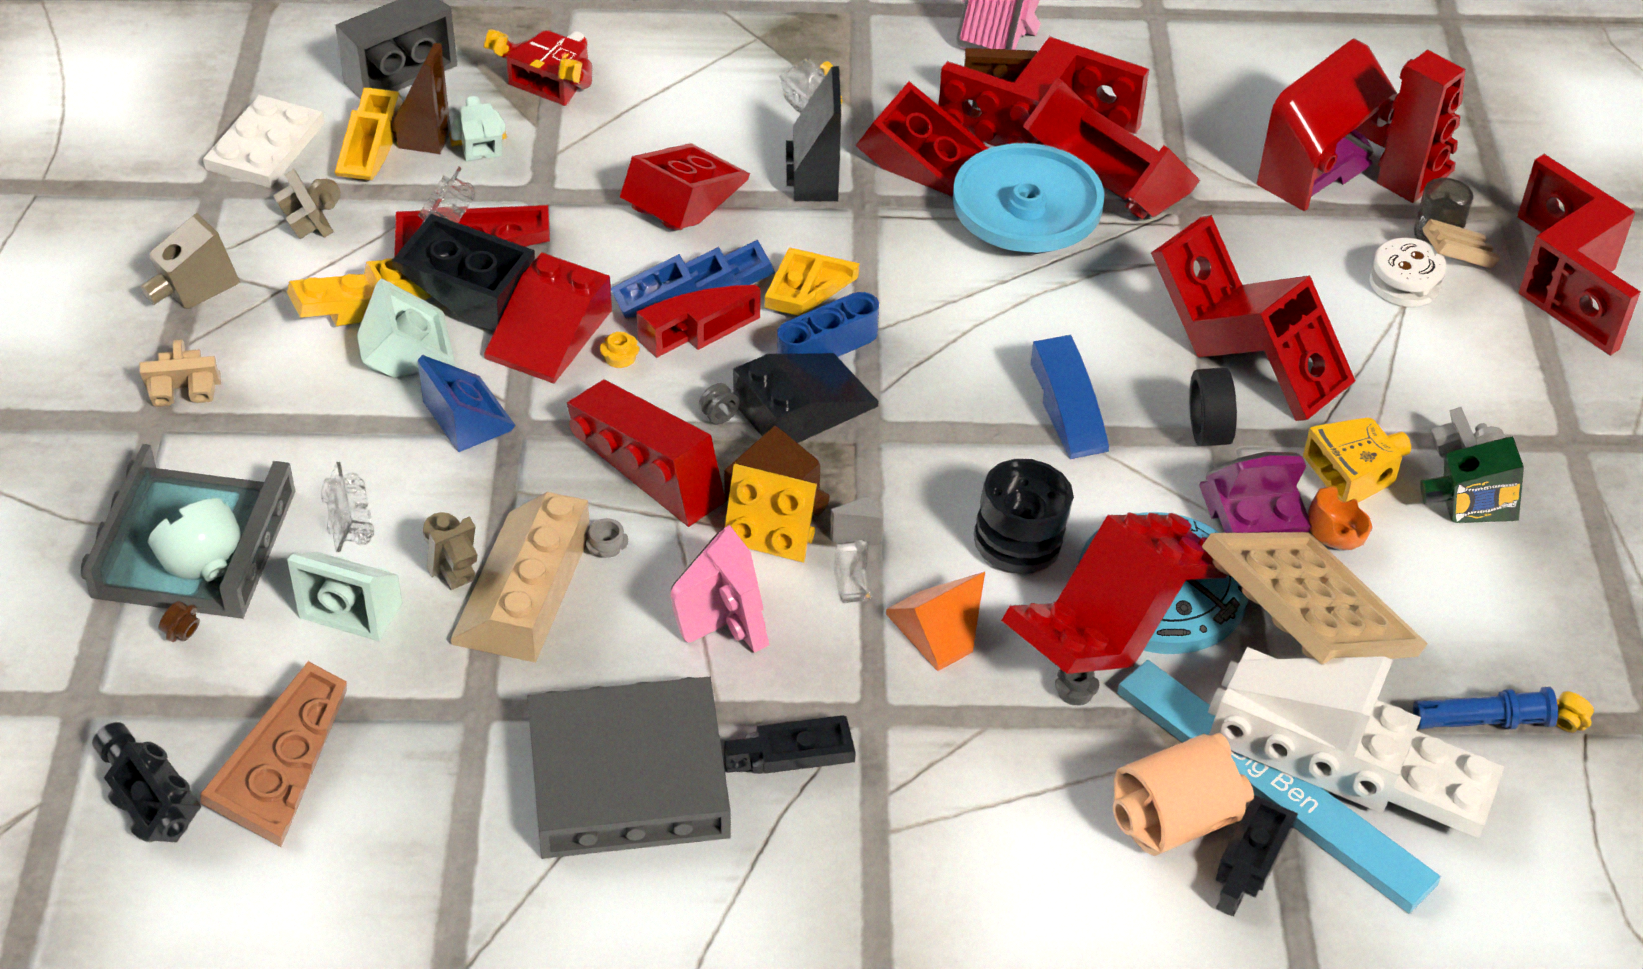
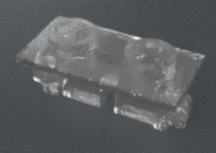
(452, 201)
(347, 508)

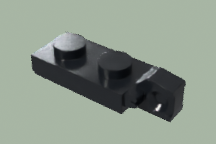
(792, 746)
(1253, 852)

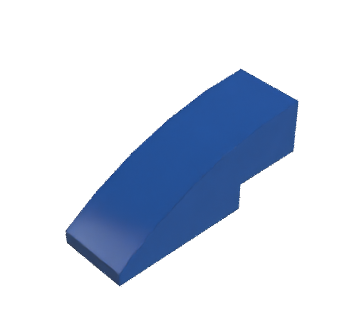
(1069, 396)

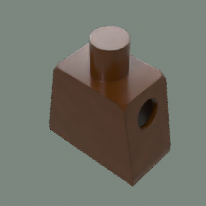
(783, 456)

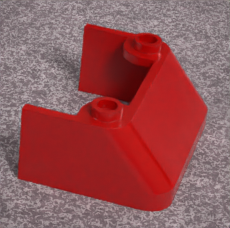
(1316, 113)
(1123, 162)

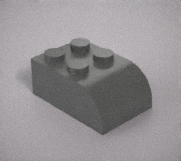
(392, 42)

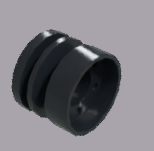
(1023, 515)

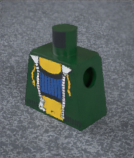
(1479, 483)

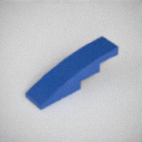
(704, 272)

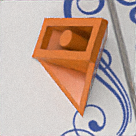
(941, 619)

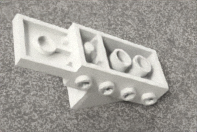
(1335, 719)

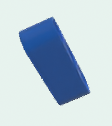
(833, 327)

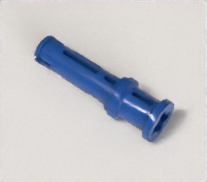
(1506, 709)

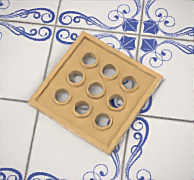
(1313, 596)

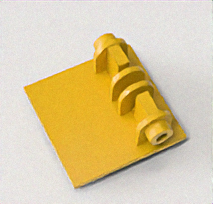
(771, 512)

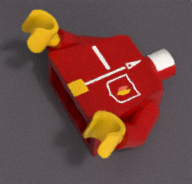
(545, 64)

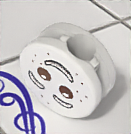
(1407, 272)

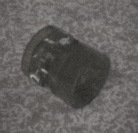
(1443, 201)

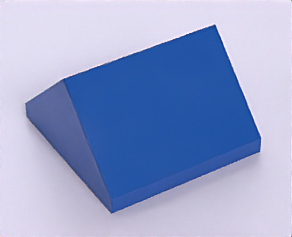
(461, 404)

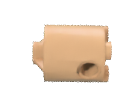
(1180, 793)

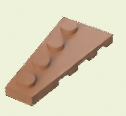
(276, 760)

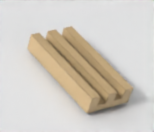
(1460, 243)

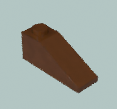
(424, 116)

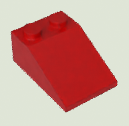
(919, 141)
(680, 184)
(550, 317)

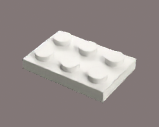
(264, 141)

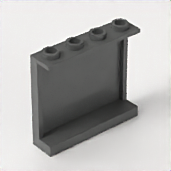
(628, 767)

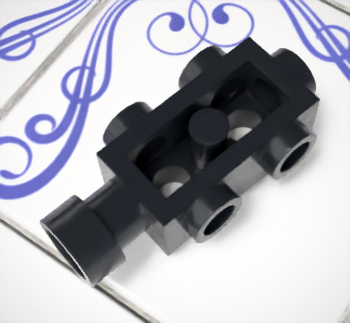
(145, 785)

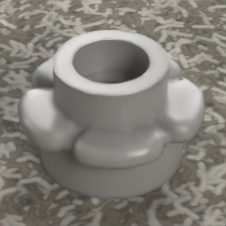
(606, 538)

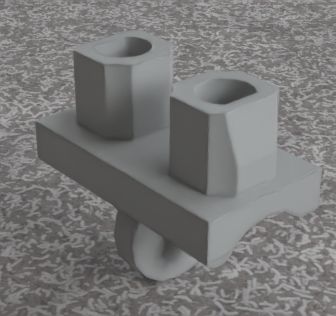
(1459, 434)

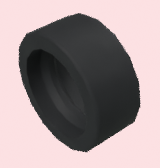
(1213, 406)

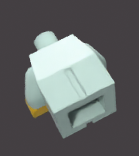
(478, 130)

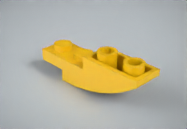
(348, 295)

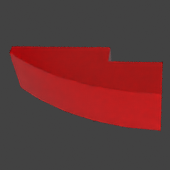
(697, 317)

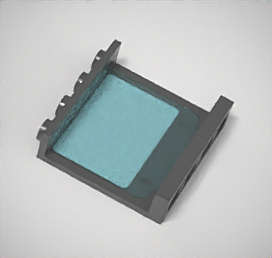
(128, 571)

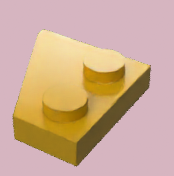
(807, 281)

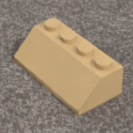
(525, 578)

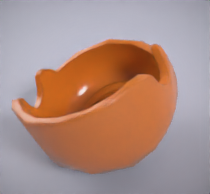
(1338, 522)

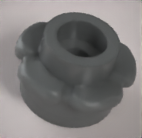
(1076, 692)

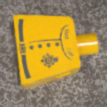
(1355, 456)

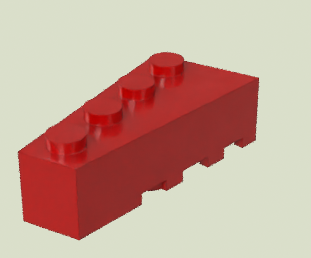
(1422, 126)
(650, 448)

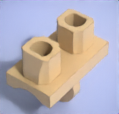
(180, 370)

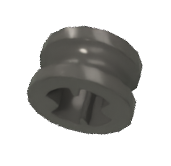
(719, 403)

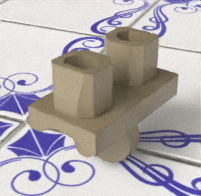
(305, 205)
(450, 548)

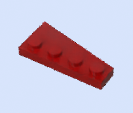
(515, 224)

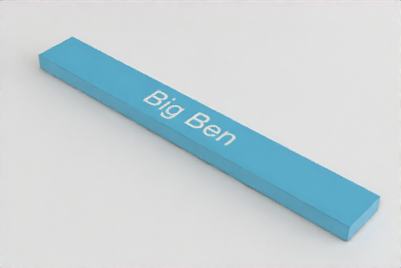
(1320, 814)

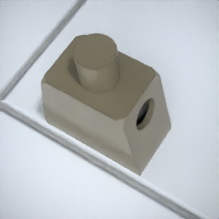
(190, 265)

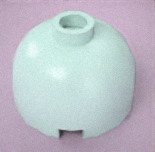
(199, 542)

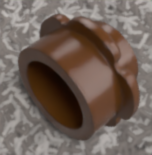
(179, 621)

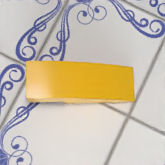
(368, 134)

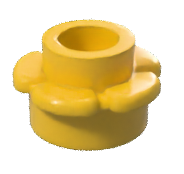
(619, 349)
(1573, 712)

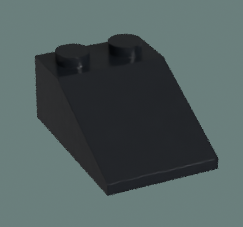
(817, 144)
(464, 268)
(799, 393)

